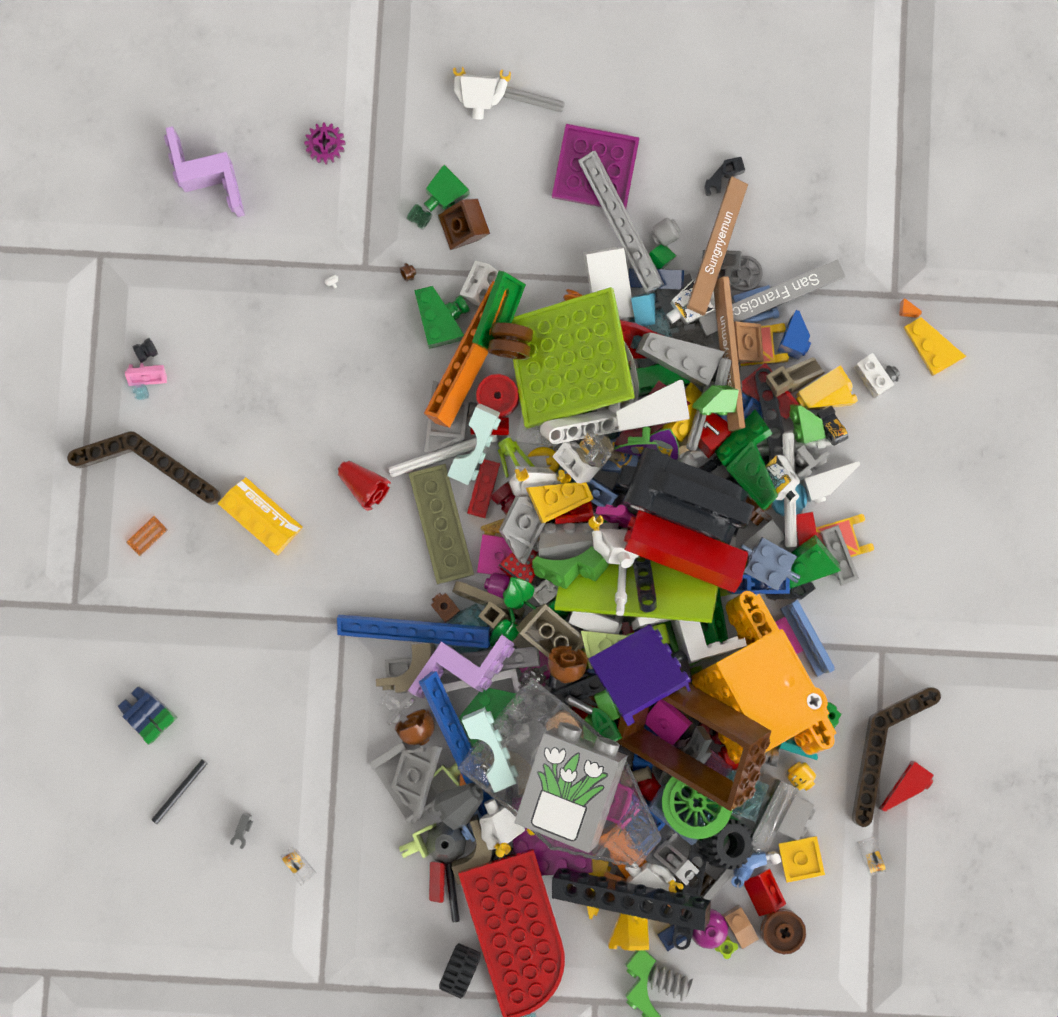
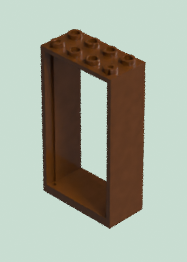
(687, 769)

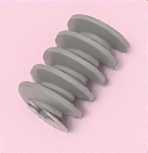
(670, 982)

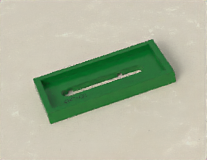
(507, 311)

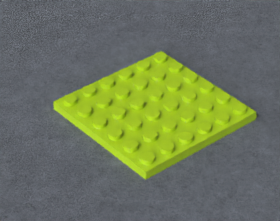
(573, 359)

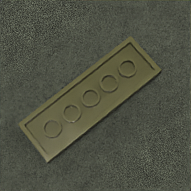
(441, 524)

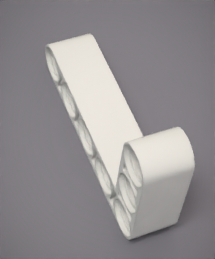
(577, 426)

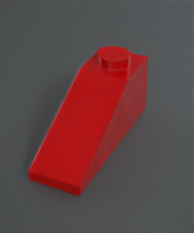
(910, 783)

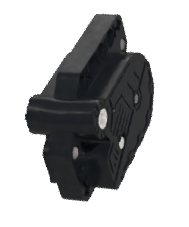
(684, 495)

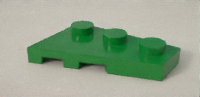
(754, 430)
(753, 476)

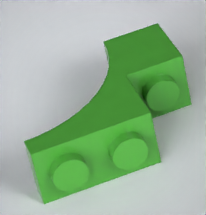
(563, 572)
(640, 965)

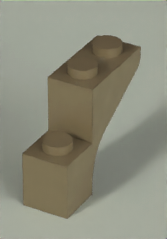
(794, 376)

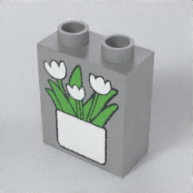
(571, 787)

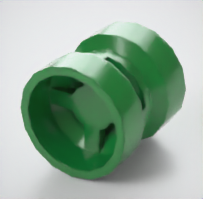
(453, 309)

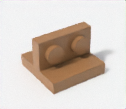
(748, 342)

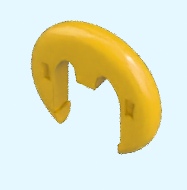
(545, 451)

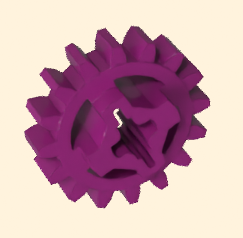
(333, 143)

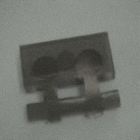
(693, 336)

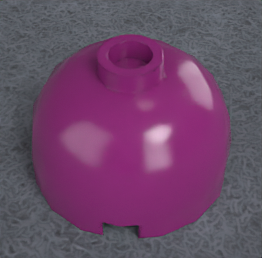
(715, 932)

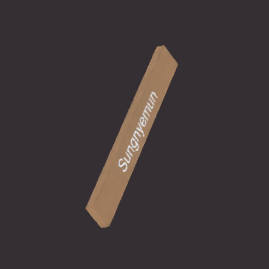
(717, 246)
(727, 343)

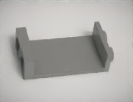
(386, 768)
(719, 874)

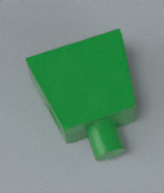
(445, 190)

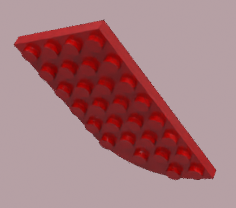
(515, 931)

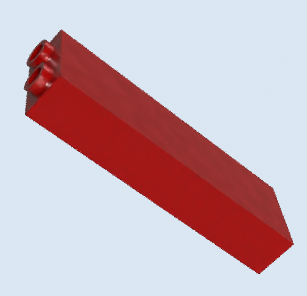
(685, 551)

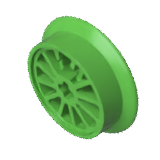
(709, 829)

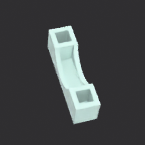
(482, 422)
(480, 726)

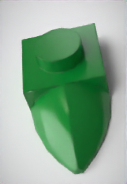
(604, 725)

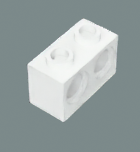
(478, 282)
(873, 375)
(572, 464)

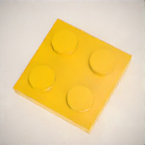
(801, 859)

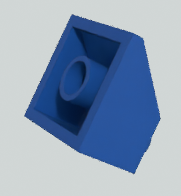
(796, 337)

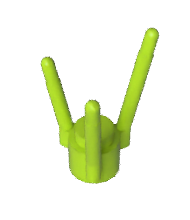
(508, 448)

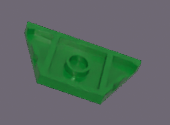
(493, 701)

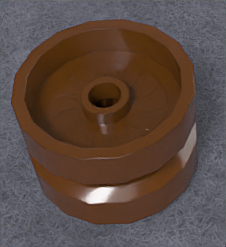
(510, 341)
(792, 938)

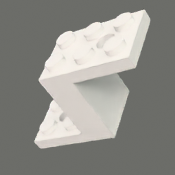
(691, 639)

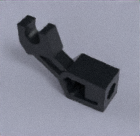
(715, 180)
(807, 587)

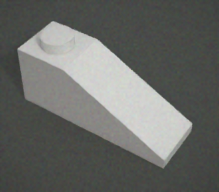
(825, 483)

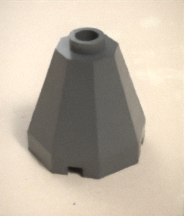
(458, 804)
(441, 833)

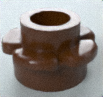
(407, 272)

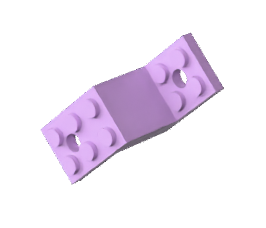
(204, 171)
(463, 668)

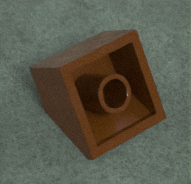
(464, 223)

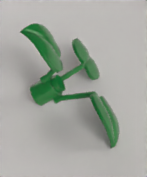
(514, 597)

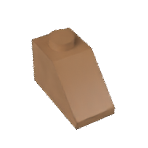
(740, 926)

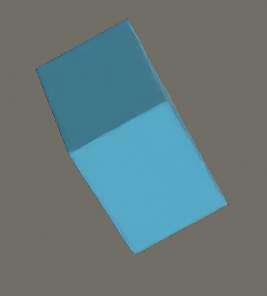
(644, 309)

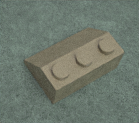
(549, 630)

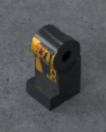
(833, 429)

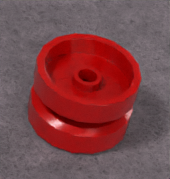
(498, 384)

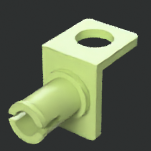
(452, 772)
(416, 845)

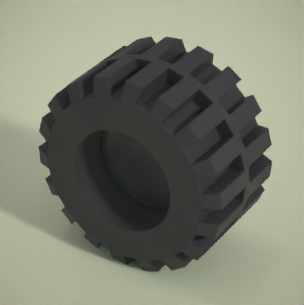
(738, 849)
(459, 970)

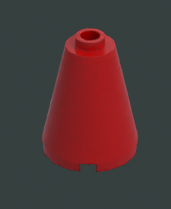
(364, 484)

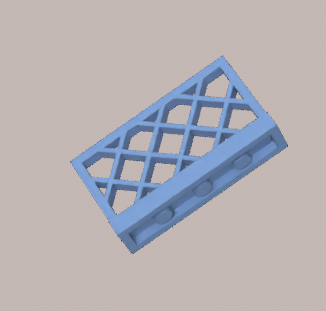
(807, 638)

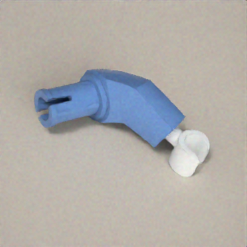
(755, 861)

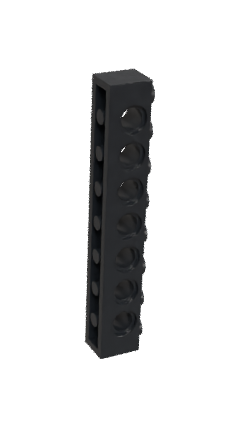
(637, 905)

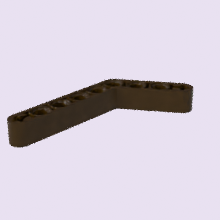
(154, 459)
(878, 751)

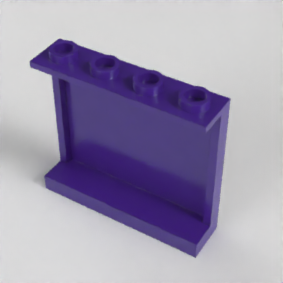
(638, 672)

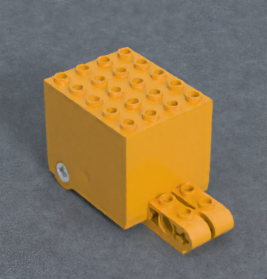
(767, 682)

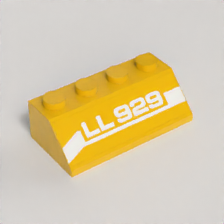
(260, 515)

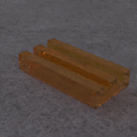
(149, 533)

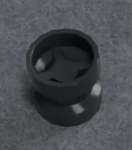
(145, 350)

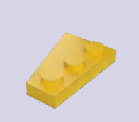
(932, 346)
(558, 499)

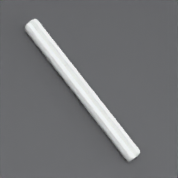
(434, 457)
(790, 508)

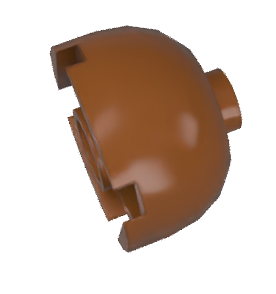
(567, 664)
(417, 728)

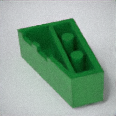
(813, 562)

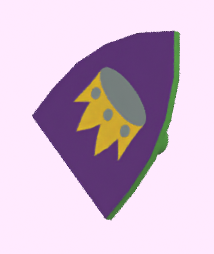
(666, 442)
(637, 444)

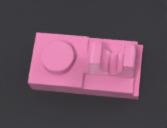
(146, 375)

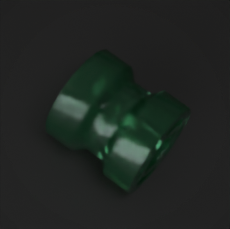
(419, 216)

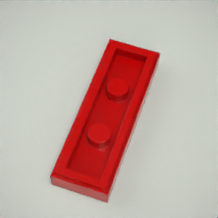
(483, 488)

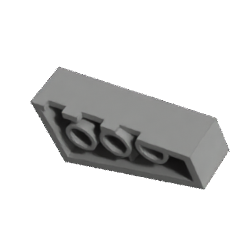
(684, 358)
(567, 539)

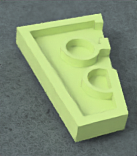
(596, 642)

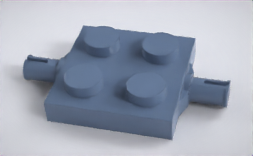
(770, 563)

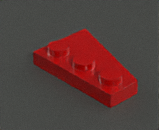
(784, 399)

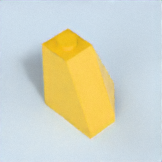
(829, 390)
(629, 935)

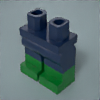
(147, 715)

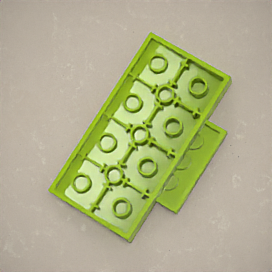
(677, 595)

